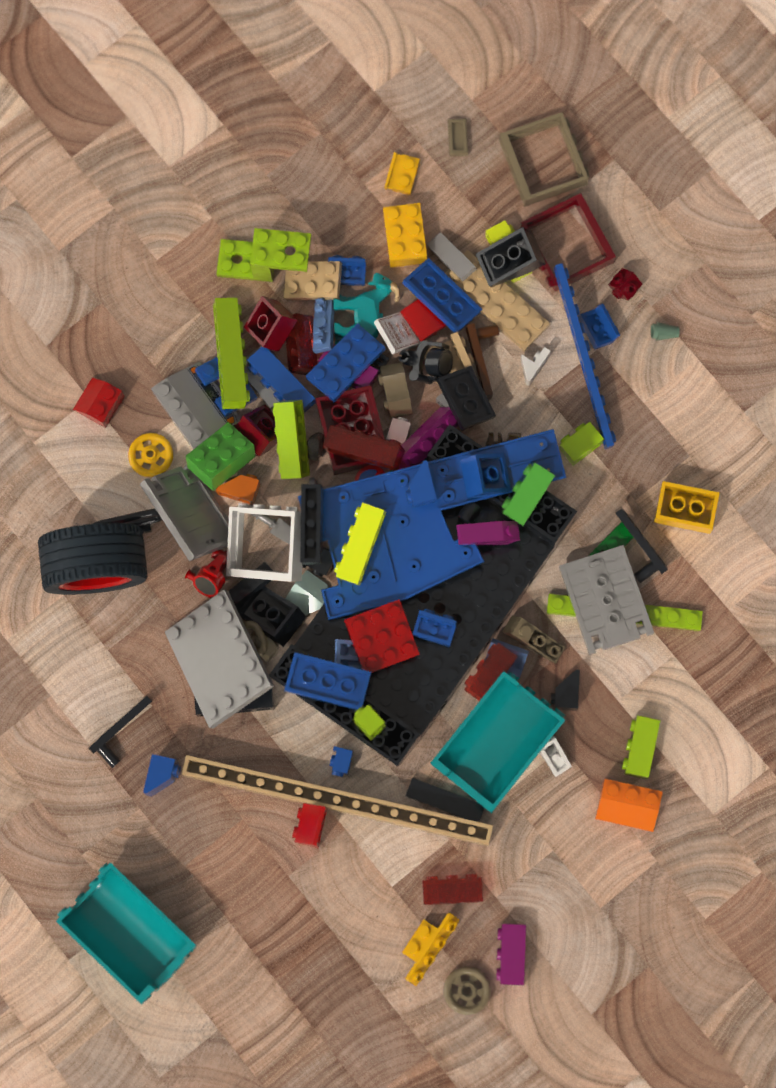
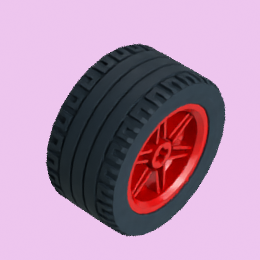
(92, 558)

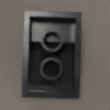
(510, 257)
(273, 614)

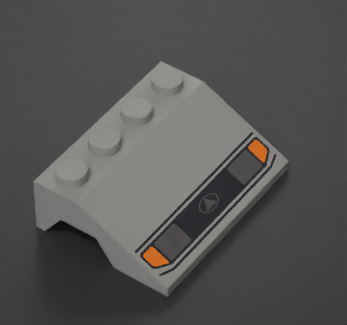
(192, 405)

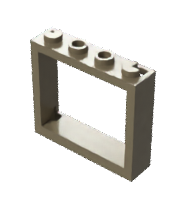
(570, 141)

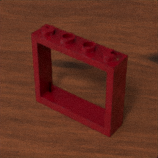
(579, 202)

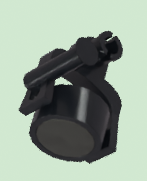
(437, 362)

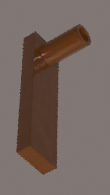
(474, 336)

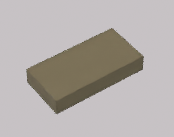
(457, 137)

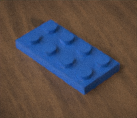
(442, 296)
(345, 362)
(327, 681)

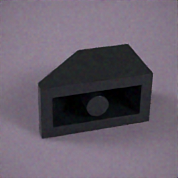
(567, 693)

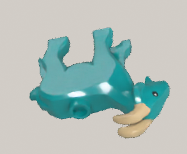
(365, 306)

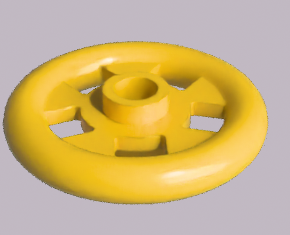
(137, 445)

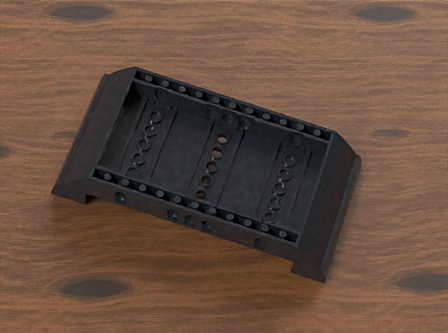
(417, 689)

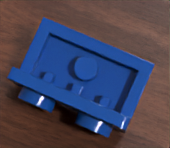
(352, 270)
(599, 327)
(434, 627)

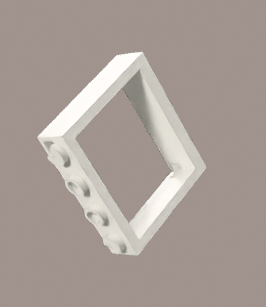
(235, 543)

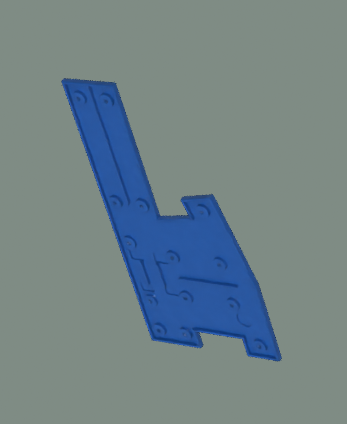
(424, 535)

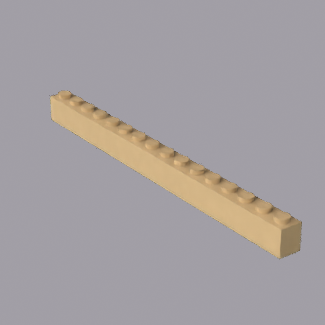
(337, 800)

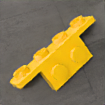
(426, 945)

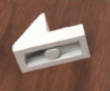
(532, 368)
(555, 757)

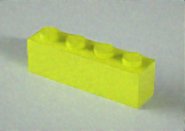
(360, 544)

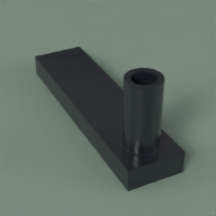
(656, 562)
(100, 744)

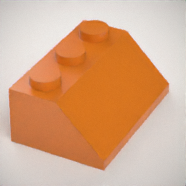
(628, 805)

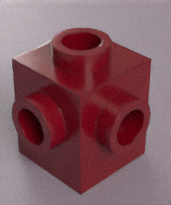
(625, 284)

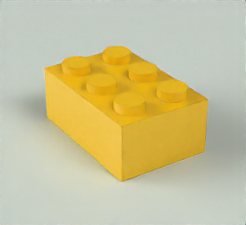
(405, 235)
(686, 507)

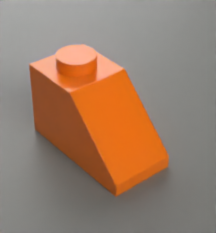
(240, 488)

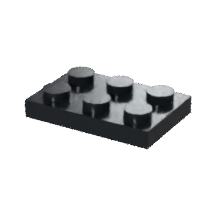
(466, 398)

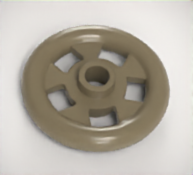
(451, 998)

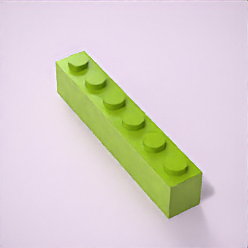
(230, 353)

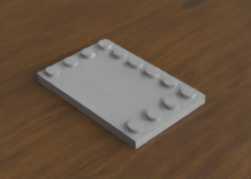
(219, 659)

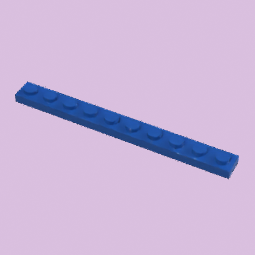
(582, 347)

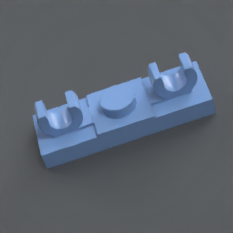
(323, 325)

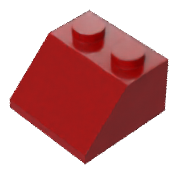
(99, 401)
(310, 825)

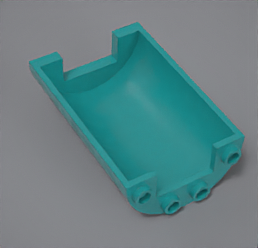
(498, 741)
(126, 933)

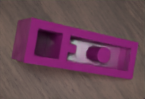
(488, 533)

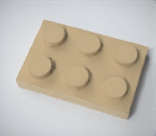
(319, 281)

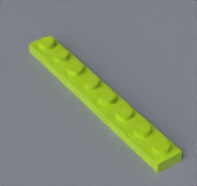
(658, 615)

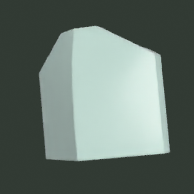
(307, 593)

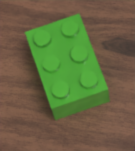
(220, 456)
(527, 493)

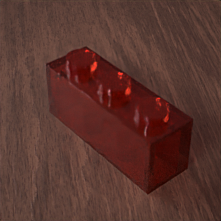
(300, 346)
(499, 660)
(452, 890)

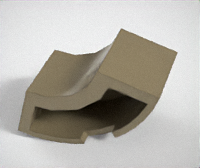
(396, 390)

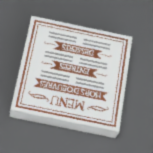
(396, 333)

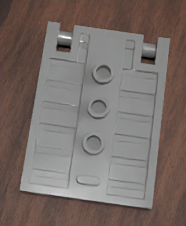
(188, 511)
(606, 599)

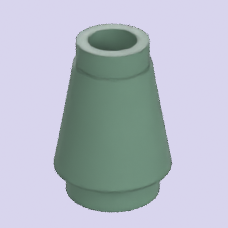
(664, 331)

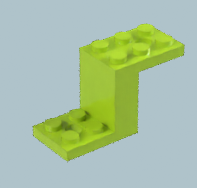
(264, 255)

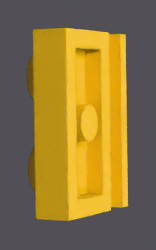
(402, 173)

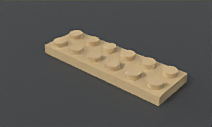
(502, 306)

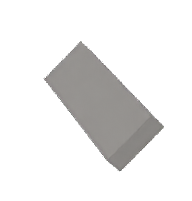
(451, 257)

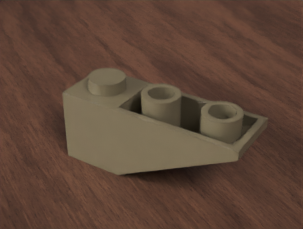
(533, 638)

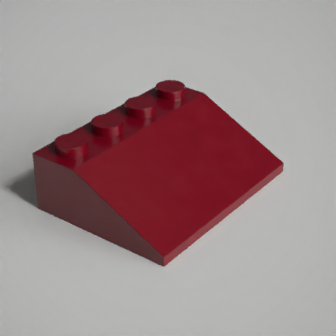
(354, 410)

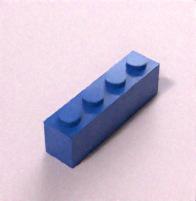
(278, 378)

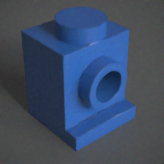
(341, 762)

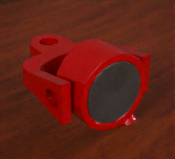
(210, 577)

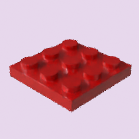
(381, 636)

